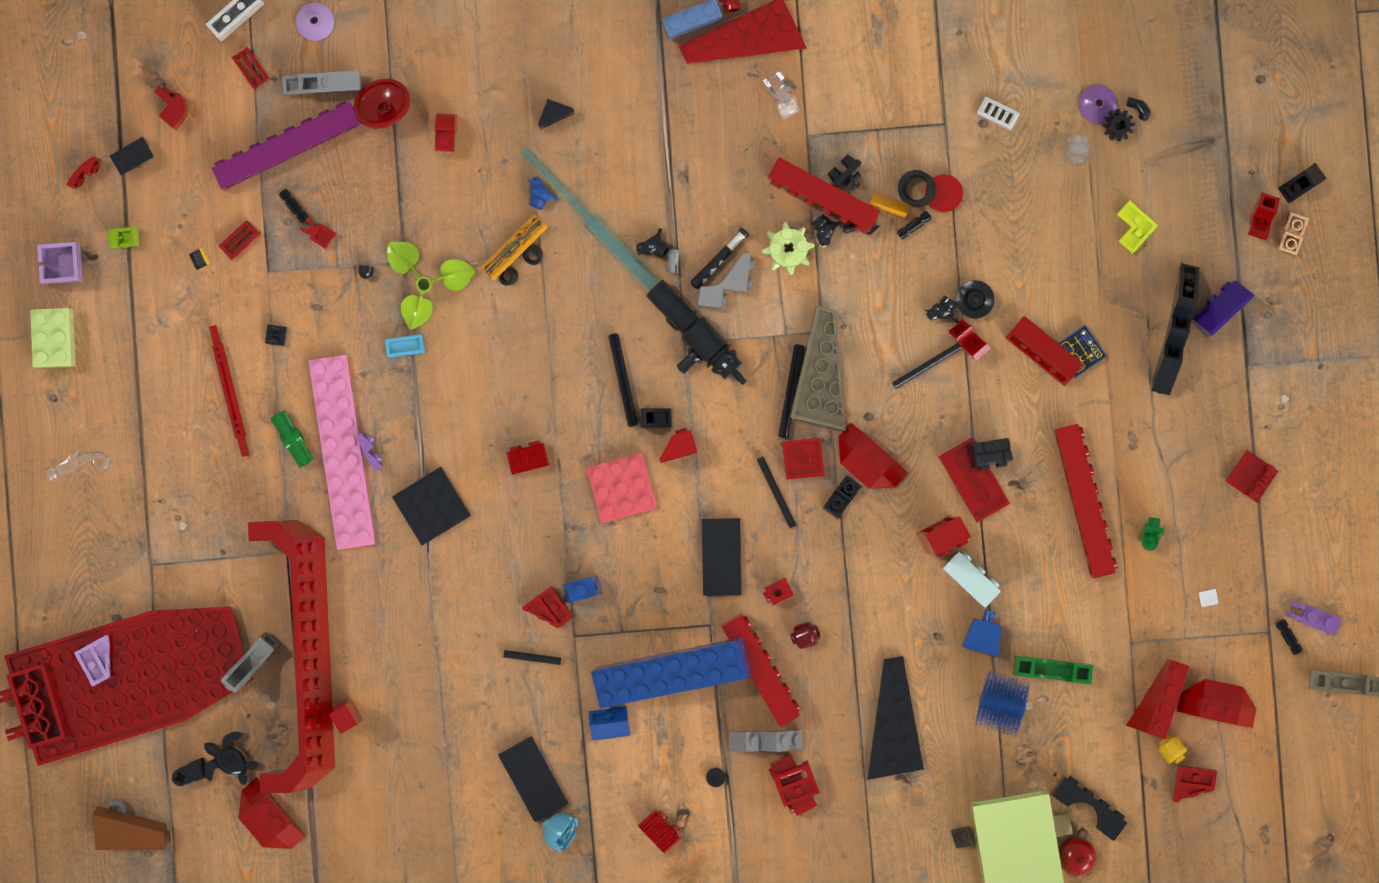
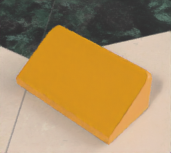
(889, 205)

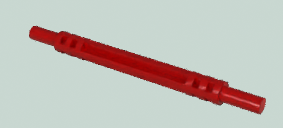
(229, 391)

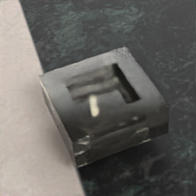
(962, 837)

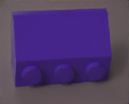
(1221, 308)

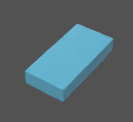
(404, 346)

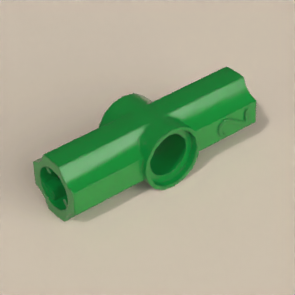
(292, 438)

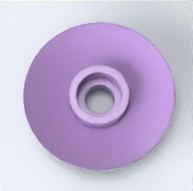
(315, 31)

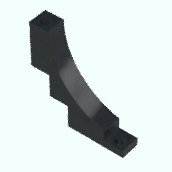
(1178, 329)

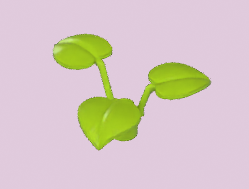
(418, 309)

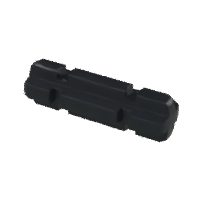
(293, 205)
(914, 225)
(1289, 637)

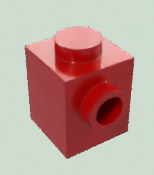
(778, 591)

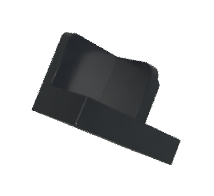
(132, 156)

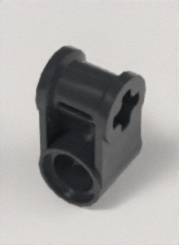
(194, 771)

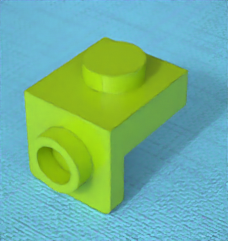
(123, 237)

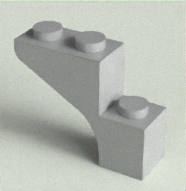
(736, 281)
(250, 662)
(765, 740)

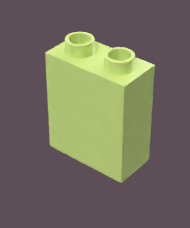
(1016, 839)

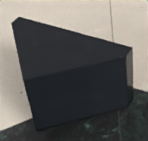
(553, 113)
(655, 417)

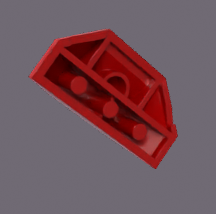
(868, 460)
(1218, 702)
(267, 819)

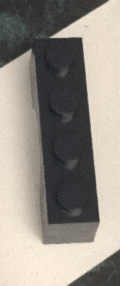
(1108, 822)

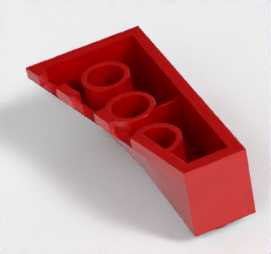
(1159, 703)

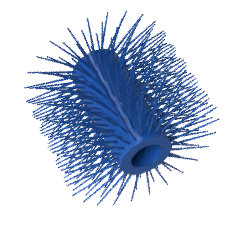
(1002, 702)

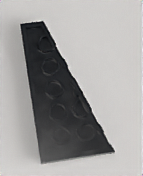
(895, 732)

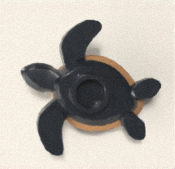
(228, 759)

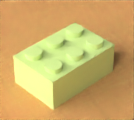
(52, 338)

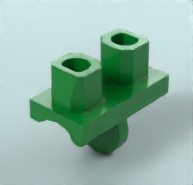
(1151, 534)

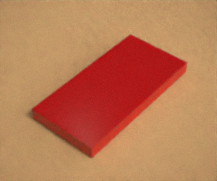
(977, 488)

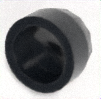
(365, 271)

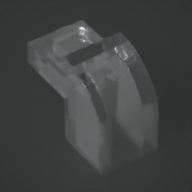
(782, 95)

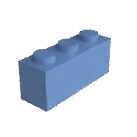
(691, 19)

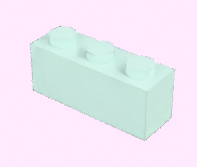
(972, 578)

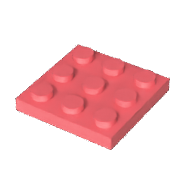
(621, 487)

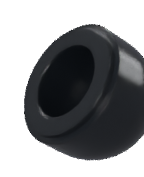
(537, 251)
(513, 276)

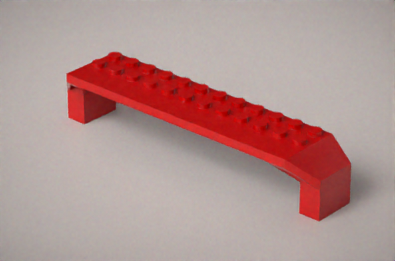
(311, 653)

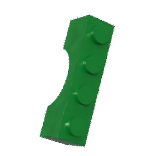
(1052, 669)

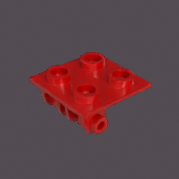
(1251, 476)

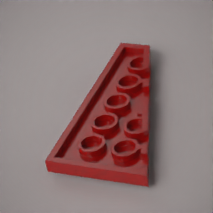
(752, 34)

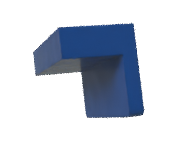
(609, 723)

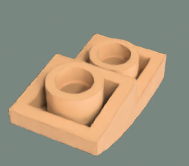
(1293, 233)

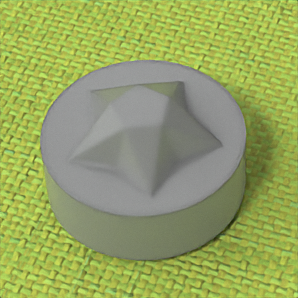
(117, 805)

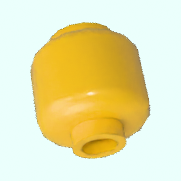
(1172, 749)

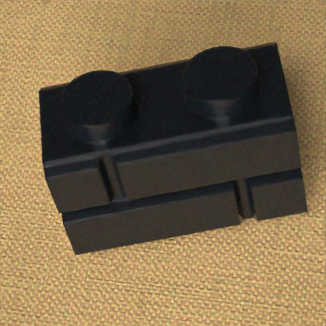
(990, 453)

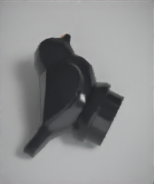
(825, 230)
(653, 246)
(942, 310)

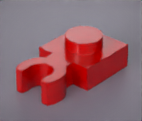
(320, 234)

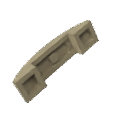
(1343, 682)

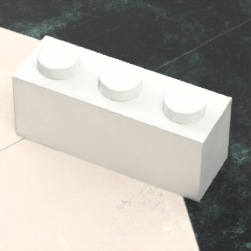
(232, 17)

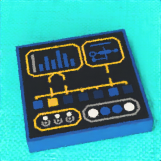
(1084, 348)

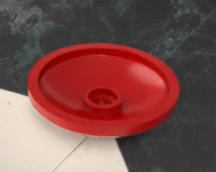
(381, 103)

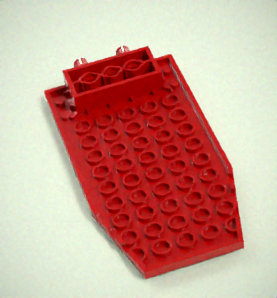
(161, 674)

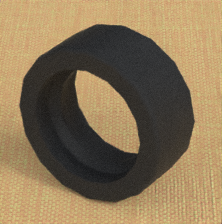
(905, 180)

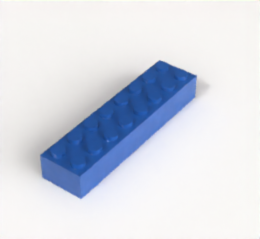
(671, 672)

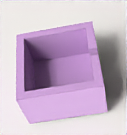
(61, 262)

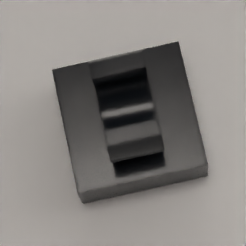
(276, 335)

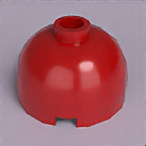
(1077, 856)

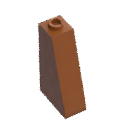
(128, 832)

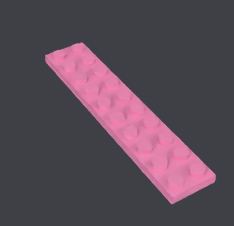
(341, 452)

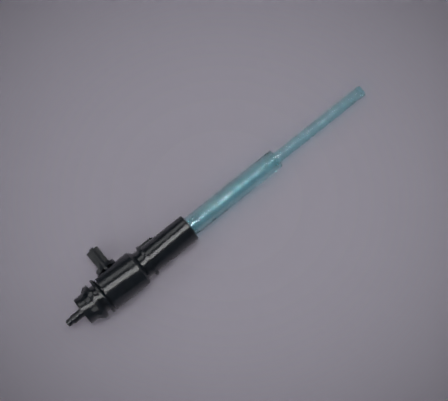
(696, 332)

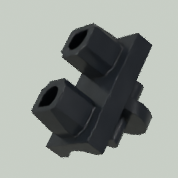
(851, 165)

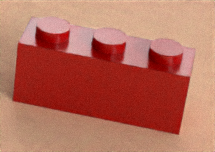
(345, 716)
(783, 764)

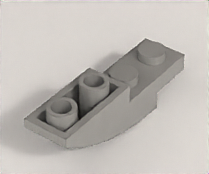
(321, 82)

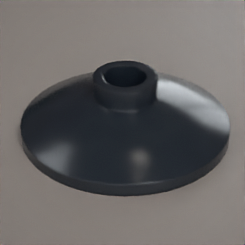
(982, 292)

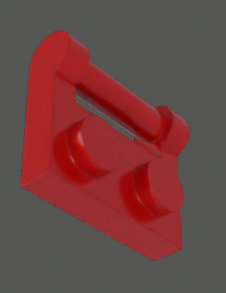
(798, 789)

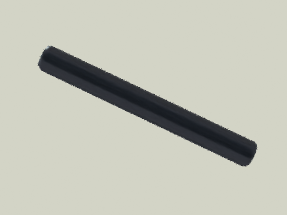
(623, 380)
(790, 390)

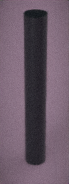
(532, 657)

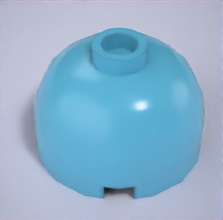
(559, 830)

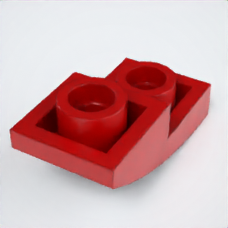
(88, 167)

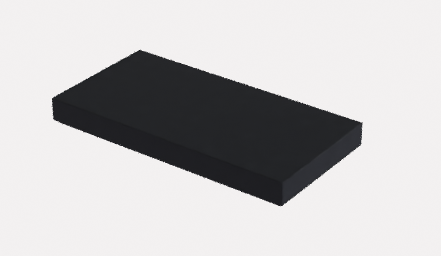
(721, 556)
(533, 779)

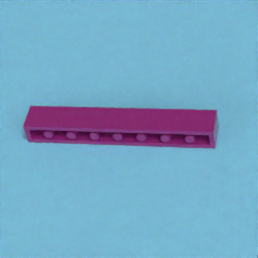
(285, 146)

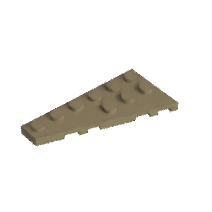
(820, 383)

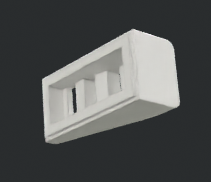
(1001, 107)

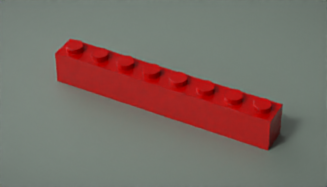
(1085, 501)

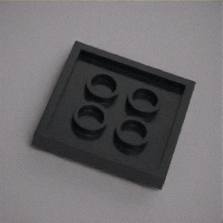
(431, 506)

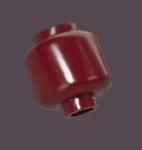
(805, 635)

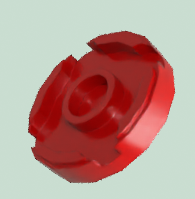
(948, 193)

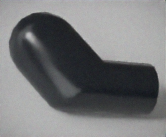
(1141, 106)

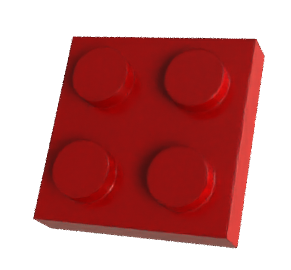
(803, 458)

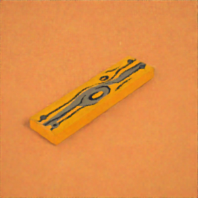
(514, 247)

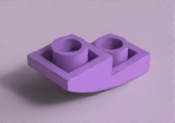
(367, 445)

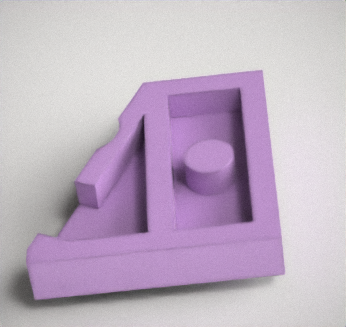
(96, 660)

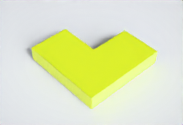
(1140, 226)

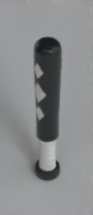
(712, 266)

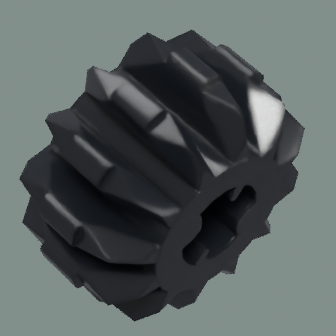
(1119, 132)

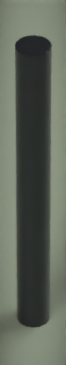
(927, 365)
(776, 492)

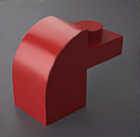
(176, 110)
(445, 132)
(1262, 216)
(969, 340)

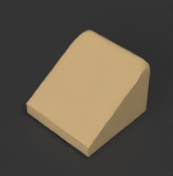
(1062, 825)

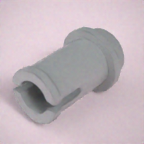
(673, 261)

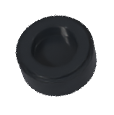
(715, 777)

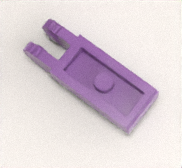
(1316, 618)

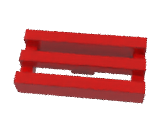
(259, 81)
(239, 240)

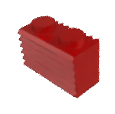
(527, 458)
(660, 831)

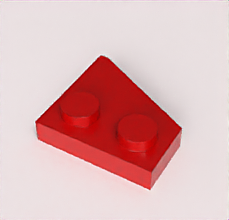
(550, 608)
(1193, 781)

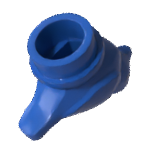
(539, 194)

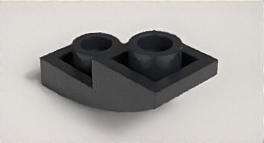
(841, 497)

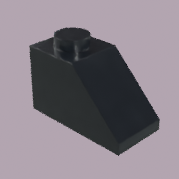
(1302, 183)

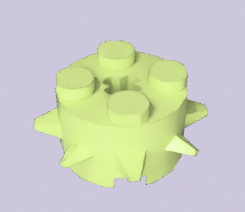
(790, 259)

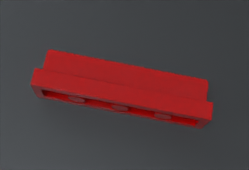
(1044, 351)

